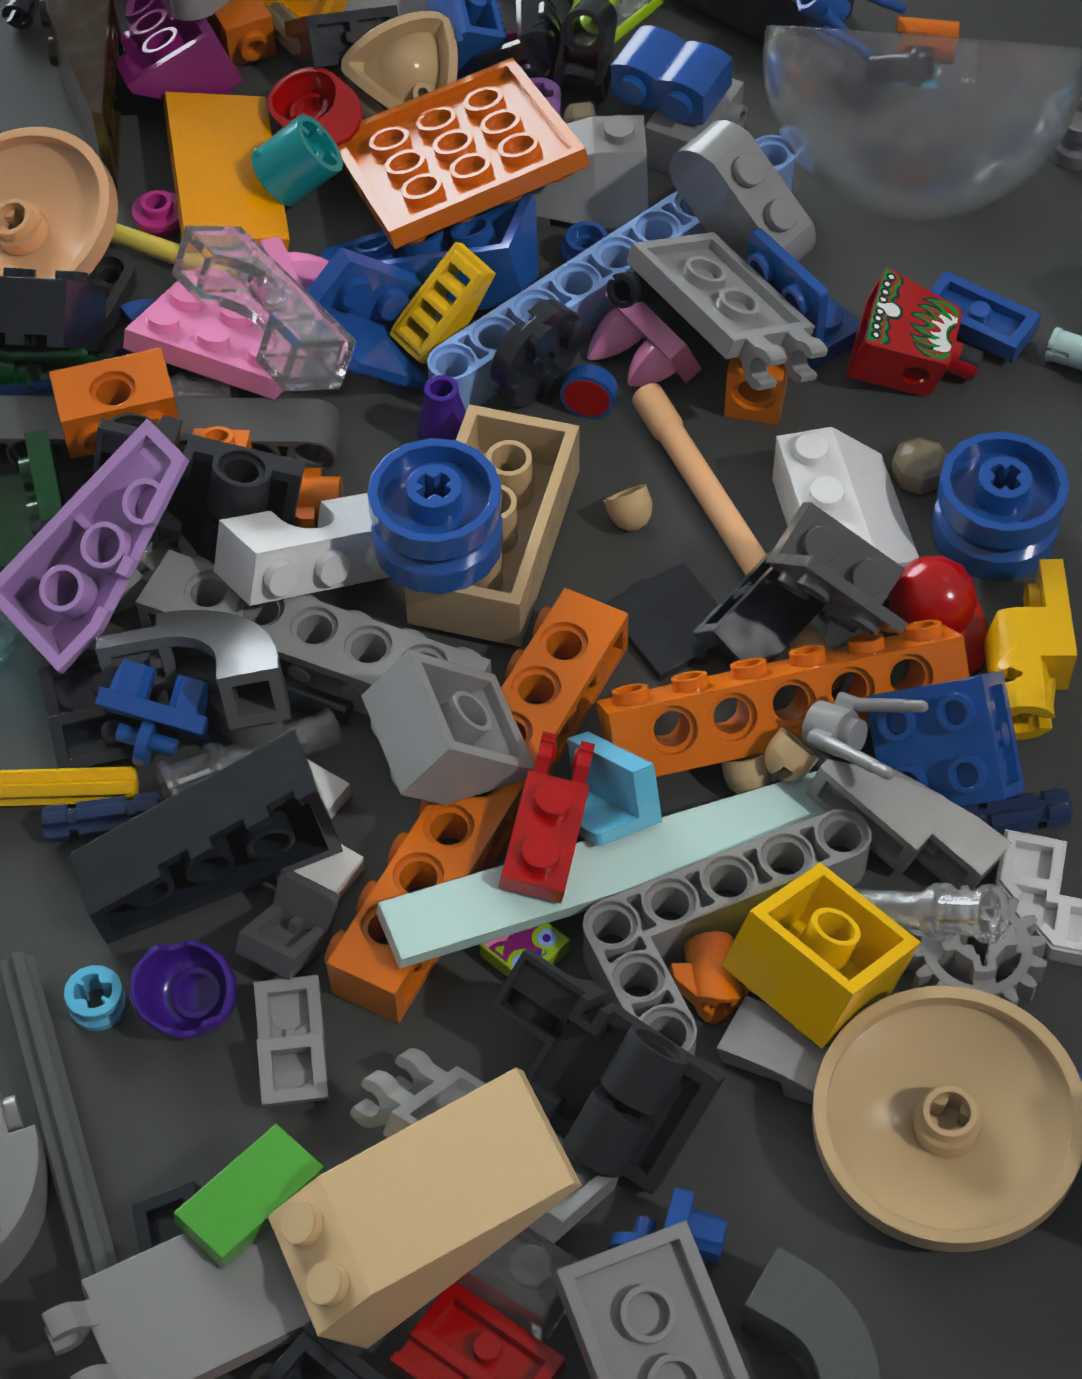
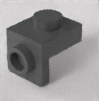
(292, 927)

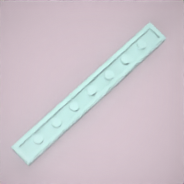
(477, 911)

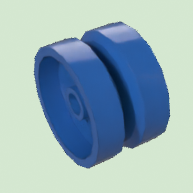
(999, 505)
(436, 515)

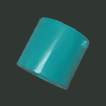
(297, 160)

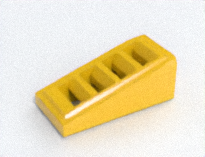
(418, 327)

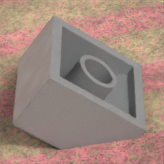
(445, 729)

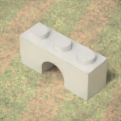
(278, 561)

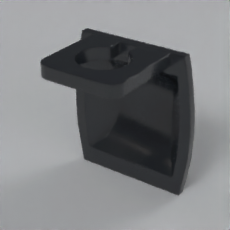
(537, 40)

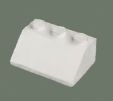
(844, 482)

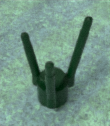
(26, 364)

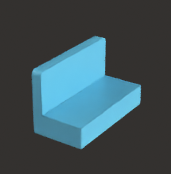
(620, 793)

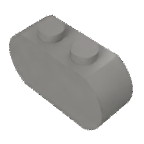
(739, 190)

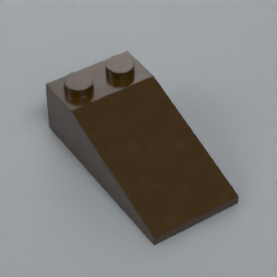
(87, 51)

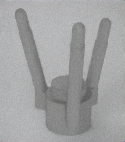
(842, 733)

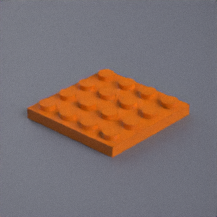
(459, 152)

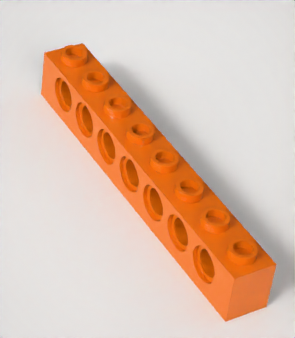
(594, 641)

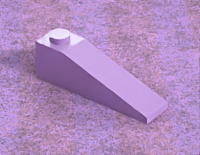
(81, 561)

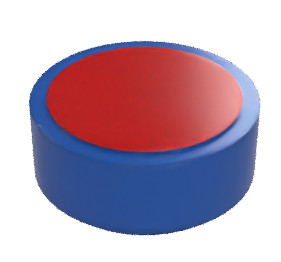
(589, 391)

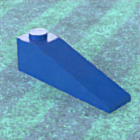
(499, 236)

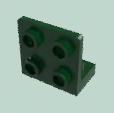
(28, 497)

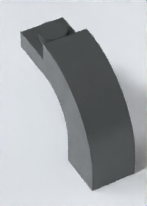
(213, 648)
(809, 1321)

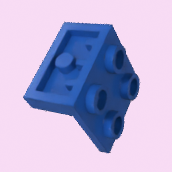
(806, 293)
(366, 302)
(959, 744)

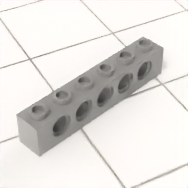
(295, 624)

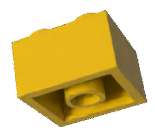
(819, 953)

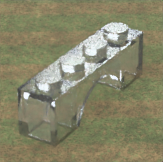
(300, 341)

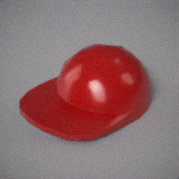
(320, 96)
(943, 592)

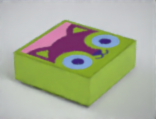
(542, 940)

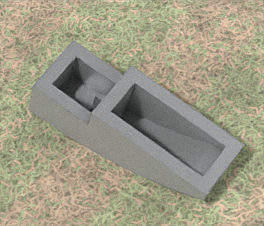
(912, 823)

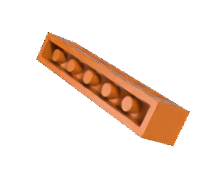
(629, 716)

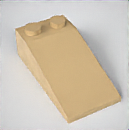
(421, 1209)

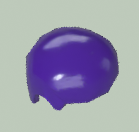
(183, 989)

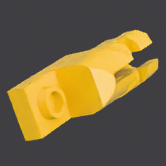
(1034, 649)

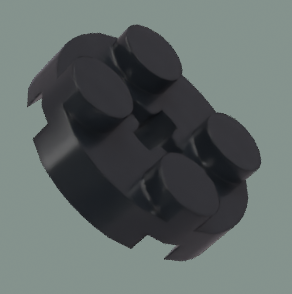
(537, 358)

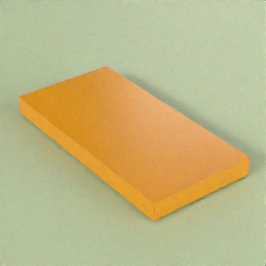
(212, 163)

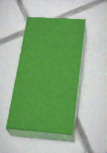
(236, 1202)

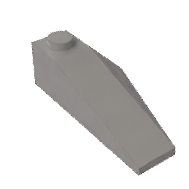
(612, 186)

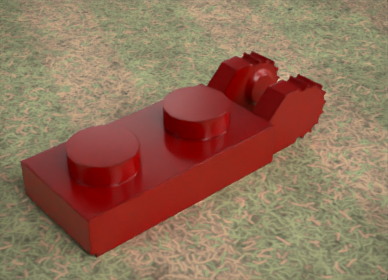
(547, 825)

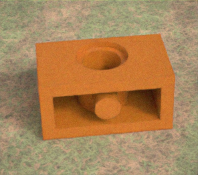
(107, 389)

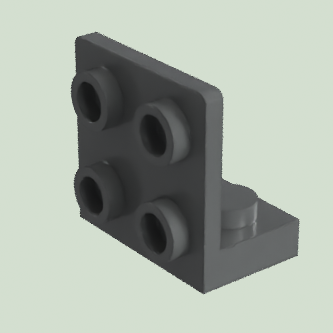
(838, 569)

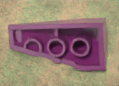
(172, 53)

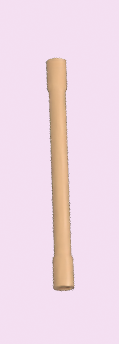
(668, 428)

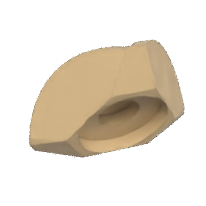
(404, 57)

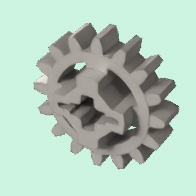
(960, 964)

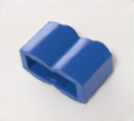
(671, 75)

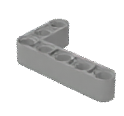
(693, 896)

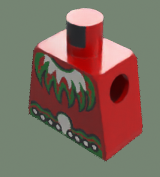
(909, 338)

